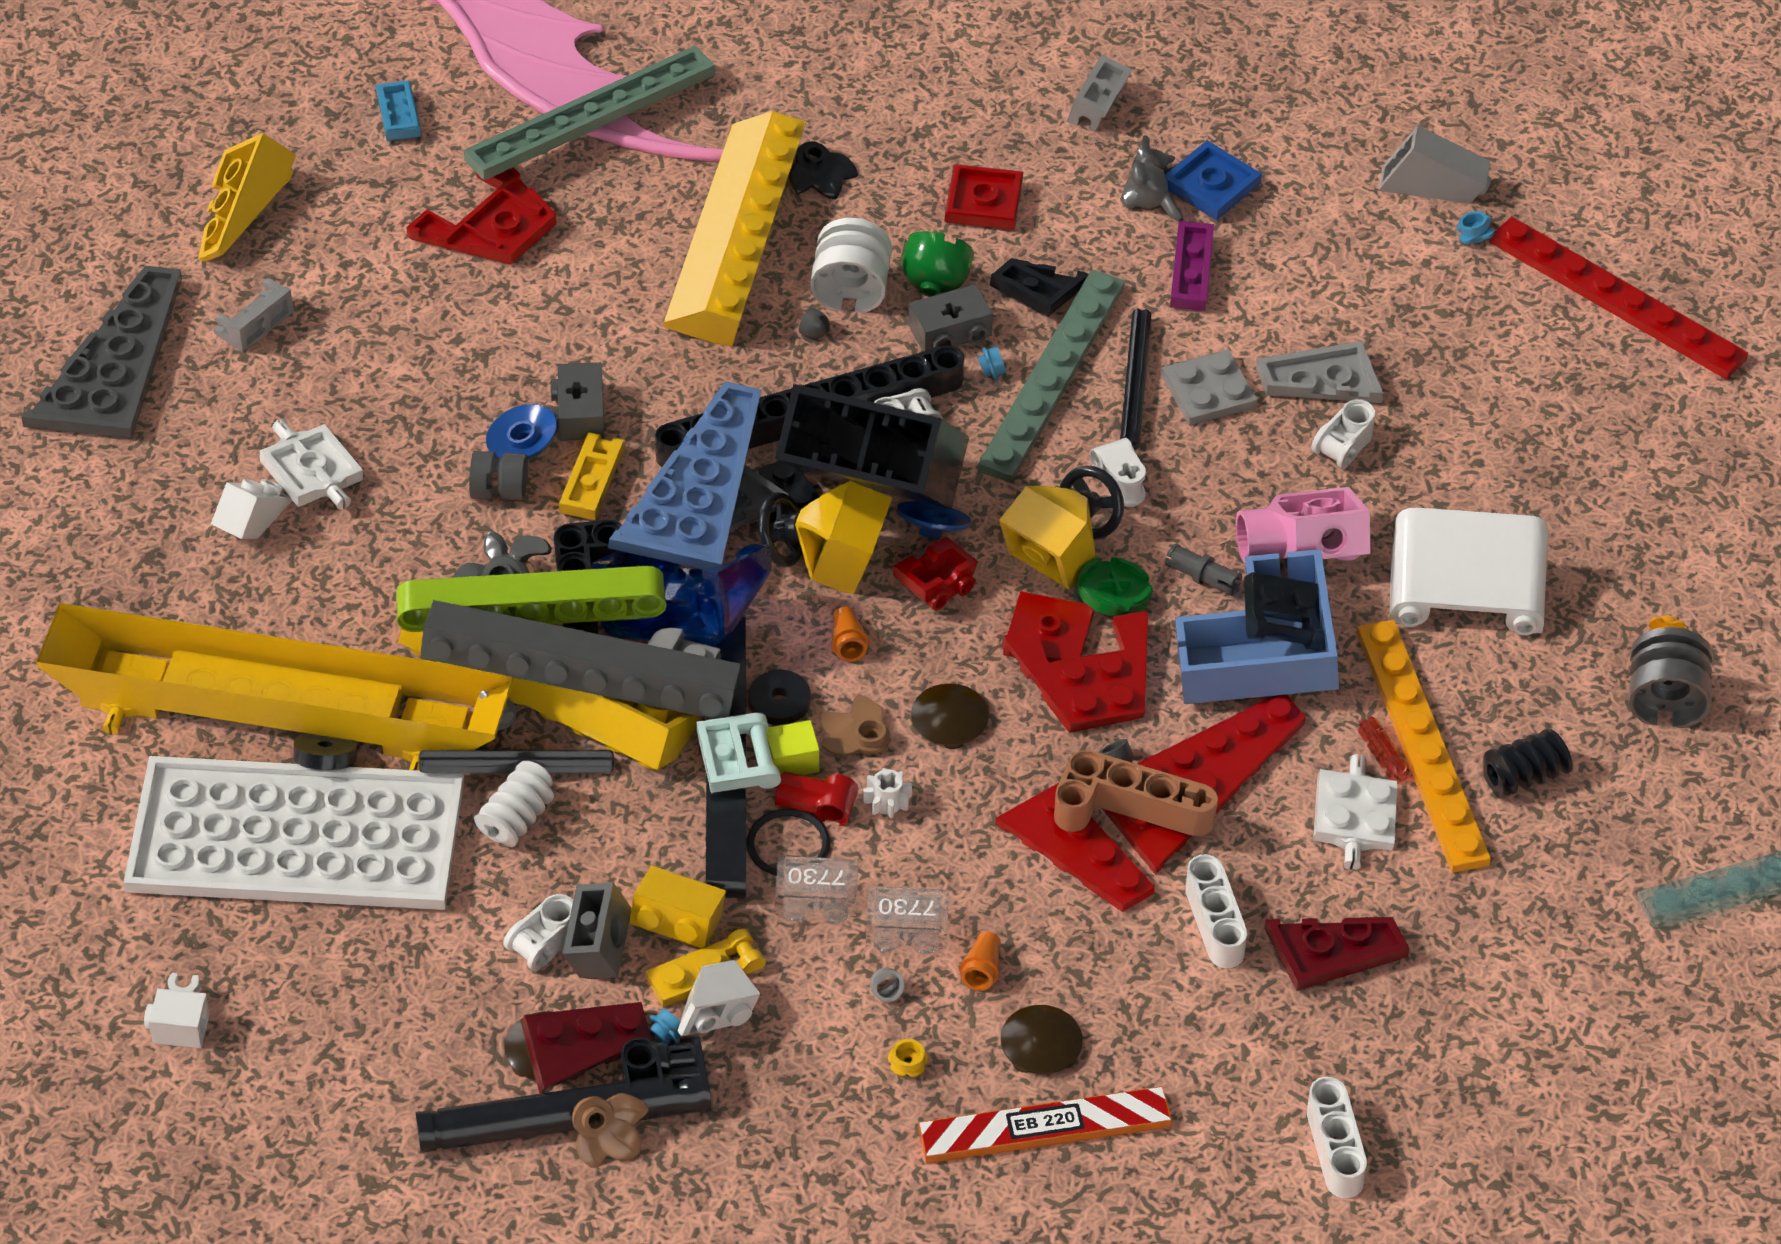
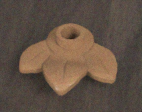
(848, 730)
(613, 1131)

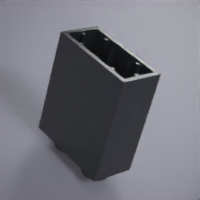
(872, 446)

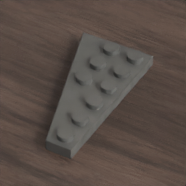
(112, 368)

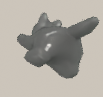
(1148, 183)

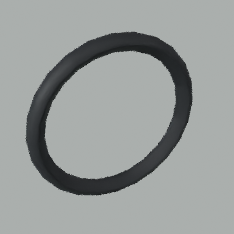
(750, 843)

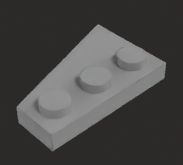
(1322, 373)

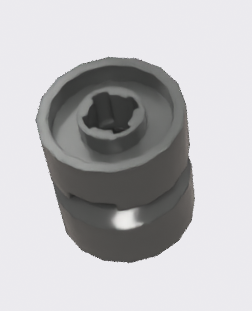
(511, 478)

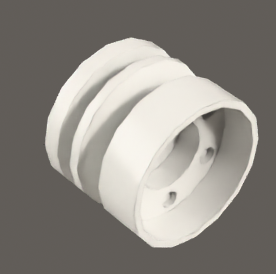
(851, 263)

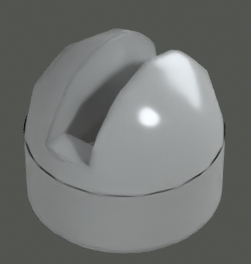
(892, 989)

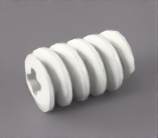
(516, 804)

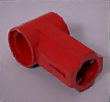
(826, 798)

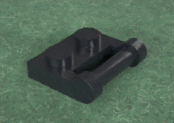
(1283, 600)

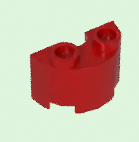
(938, 573)

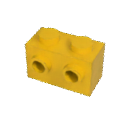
(677, 907)

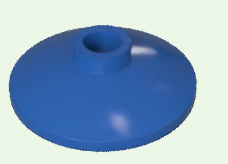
(522, 430)
(932, 518)

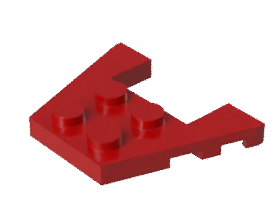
(497, 228)
(1094, 687)

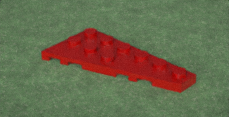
(1219, 758)

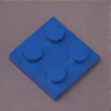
(1212, 180)

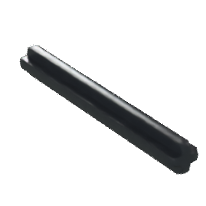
(1136, 376)
(506, 761)

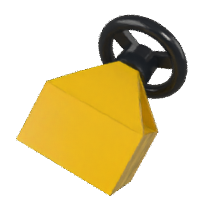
(1053, 524)
(831, 532)

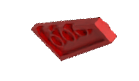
(1083, 853)

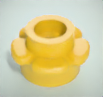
(908, 1049)

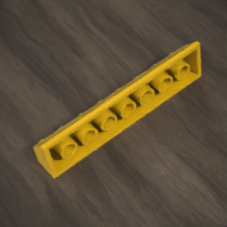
(734, 228)
(637, 730)

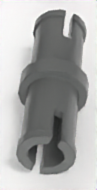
(1203, 569)

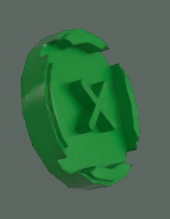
(1114, 586)

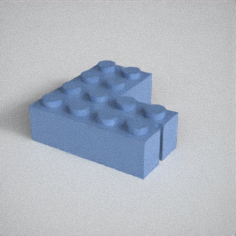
(1225, 664)

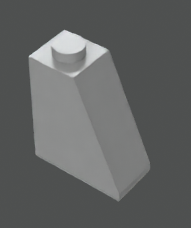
(1435, 169)

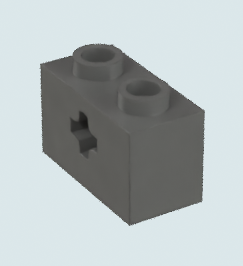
(951, 318)
(579, 400)

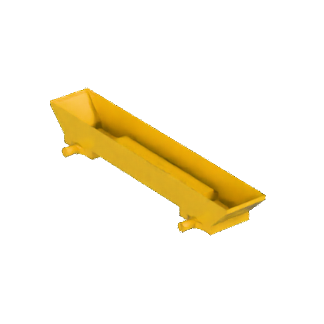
(268, 682)

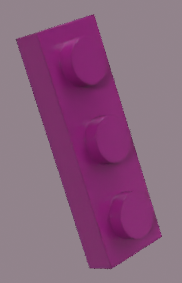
(1192, 265)

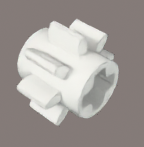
(887, 792)

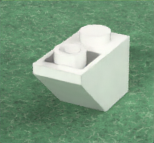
(249, 507)
(718, 999)

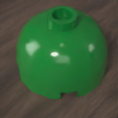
(935, 264)

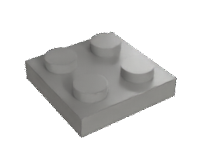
(1208, 387)

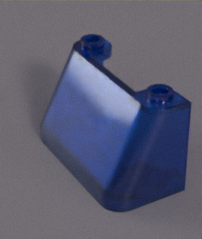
(697, 600)

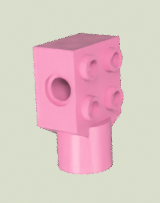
(1307, 521)

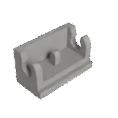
(1099, 91)
(257, 317)

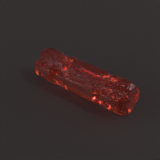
(1384, 749)

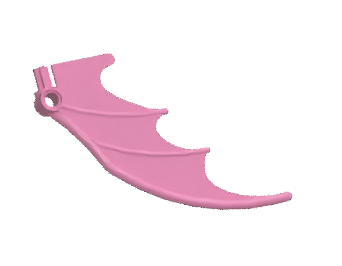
(535, 58)

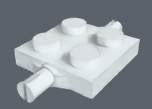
(311, 465)
(1355, 811)

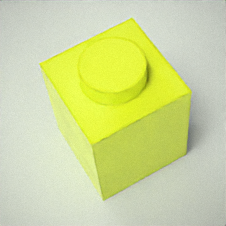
(794, 748)

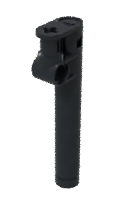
(669, 1085)

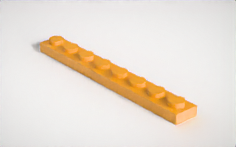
(1423, 746)

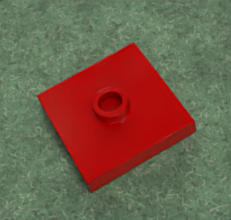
(984, 197)
(1059, 622)

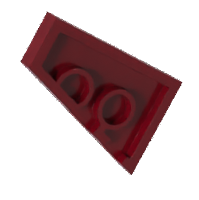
(1329, 951)
(576, 1040)

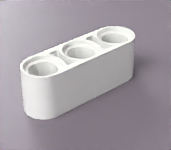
(1216, 911)
(1339, 1122)

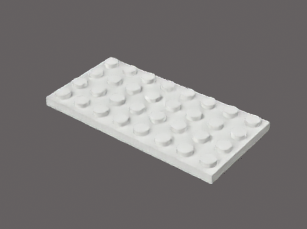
(295, 833)

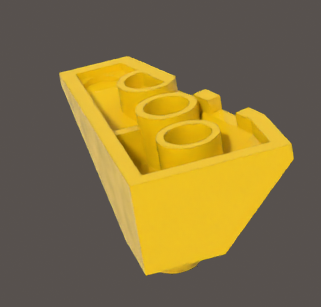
(247, 182)

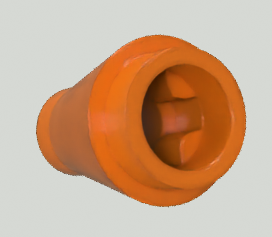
(848, 635)
(981, 964)

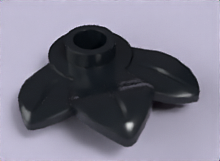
(821, 173)

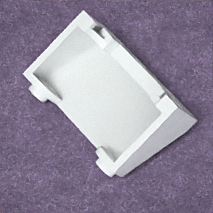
(1469, 565)

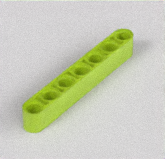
(541, 595)

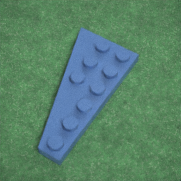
(695, 492)

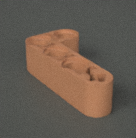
(1133, 791)

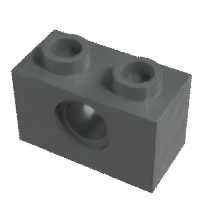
(597, 931)

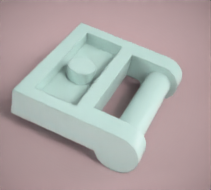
(725, 755)

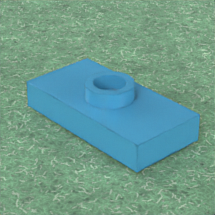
(398, 110)

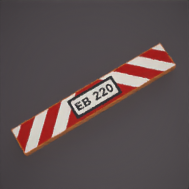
(1044, 1124)

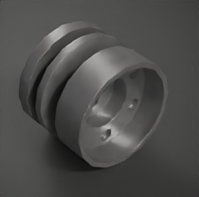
(1672, 675)

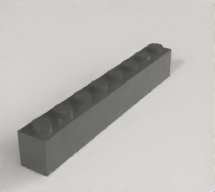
(579, 660)

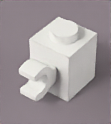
(178, 1014)

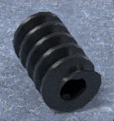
(1525, 760)

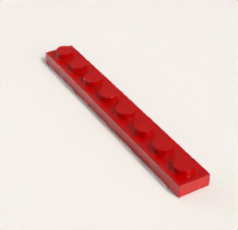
(1619, 297)

